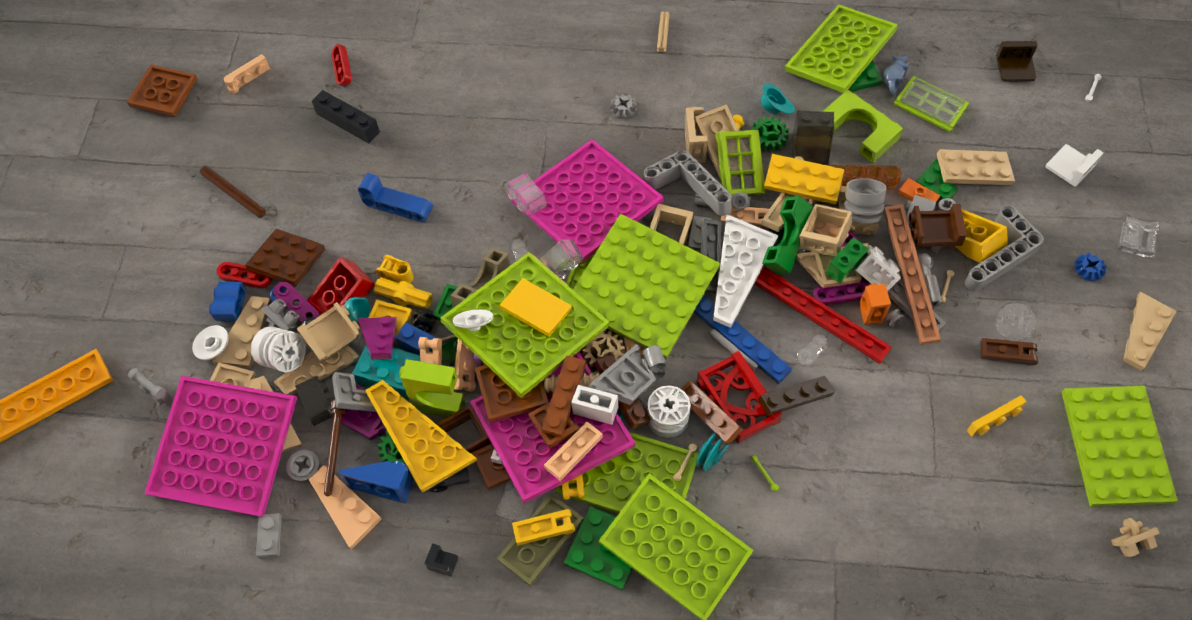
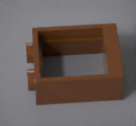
(461, 417)

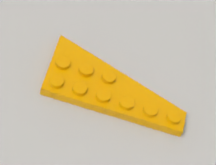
(422, 444)

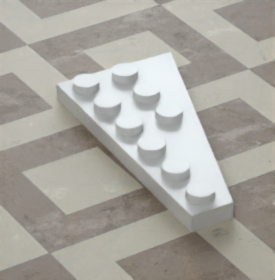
(739, 267)

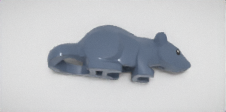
(894, 73)

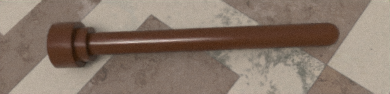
(329, 480)

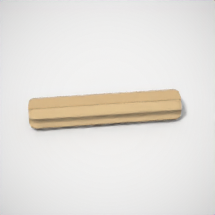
(663, 32)

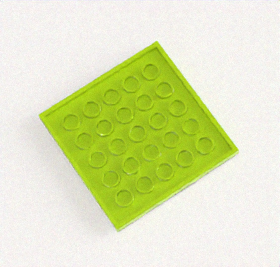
(645, 284)
(515, 349)

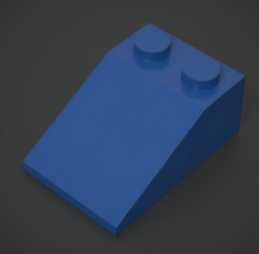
(380, 479)

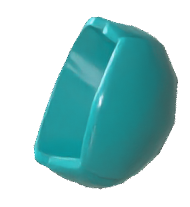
(357, 308)

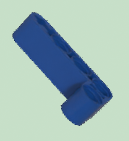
(393, 201)

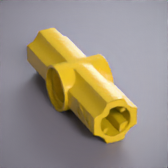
(403, 293)

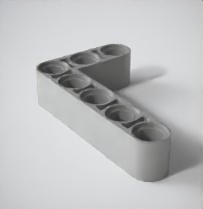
(695, 175)
(1025, 244)

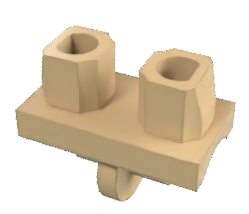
(1134, 534)

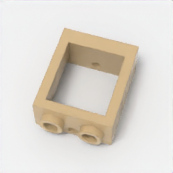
(674, 216)
(823, 243)

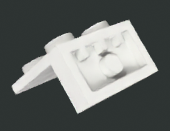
(1073, 165)
(878, 269)

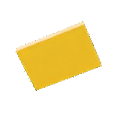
(535, 307)

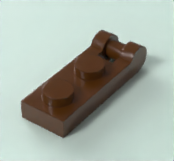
(1009, 351)

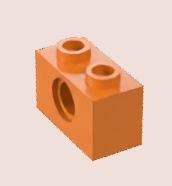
(874, 304)

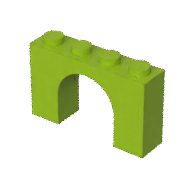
(884, 133)
(431, 388)

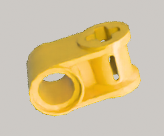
(393, 269)

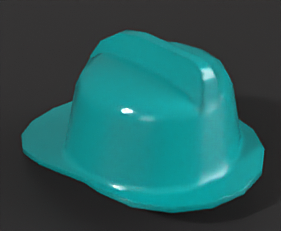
(775, 101)

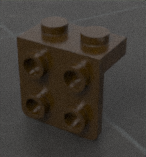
(1016, 61)

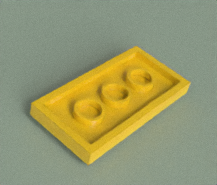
(804, 179)

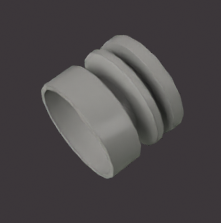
(865, 200)

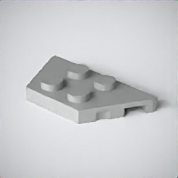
(626, 377)

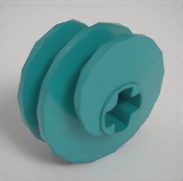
(709, 454)

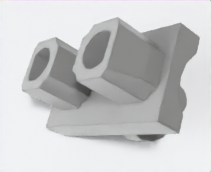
(278, 318)

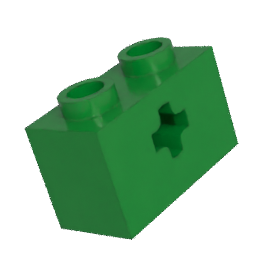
(846, 260)

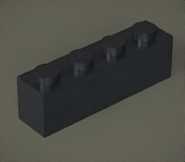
(345, 116)

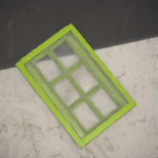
(931, 103)
(740, 162)

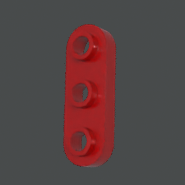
(341, 65)
(238, 271)

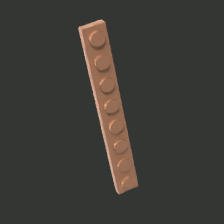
(911, 275)

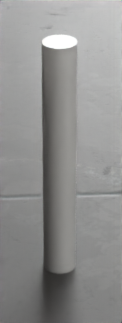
(732, 348)

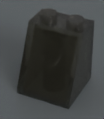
(813, 136)

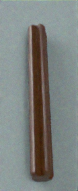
(232, 191)

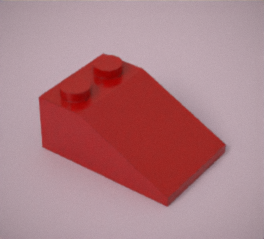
(340, 284)

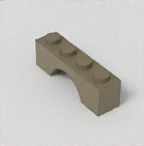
(492, 265)

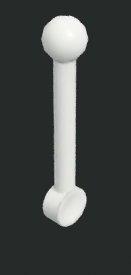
(1089, 97)

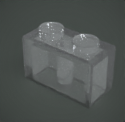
(526, 194)
(562, 258)

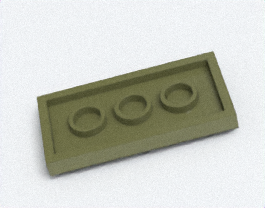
(531, 559)

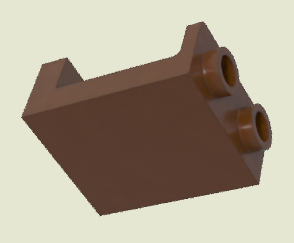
(938, 227)

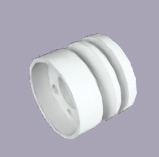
(278, 349)
(668, 421)

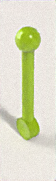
(774, 487)

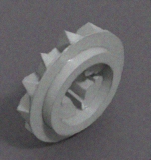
(621, 111)
(301, 457)

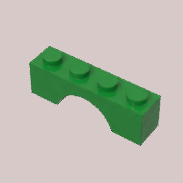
(795, 214)

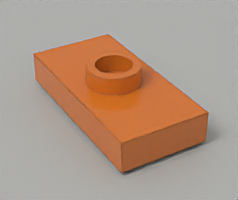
(912, 188)

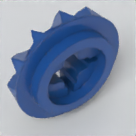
(1090, 273)

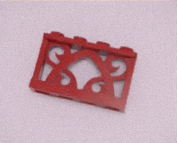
(751, 382)

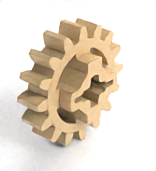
(599, 345)

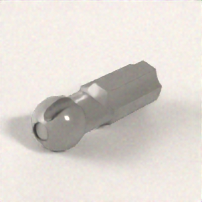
(926, 264)

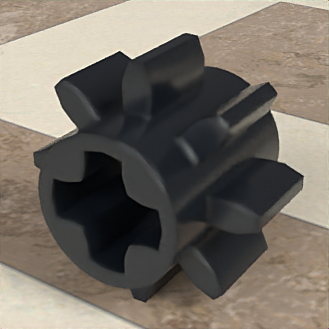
(424, 319)

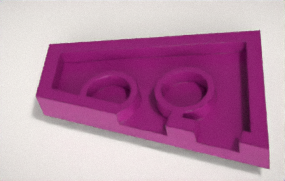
(379, 336)

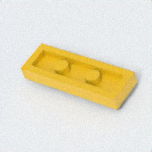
(997, 416)

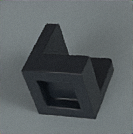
(440, 560)

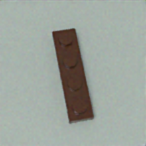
(634, 413)

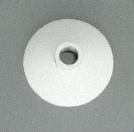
(473, 319)
(210, 342)

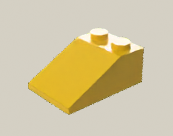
(983, 237)

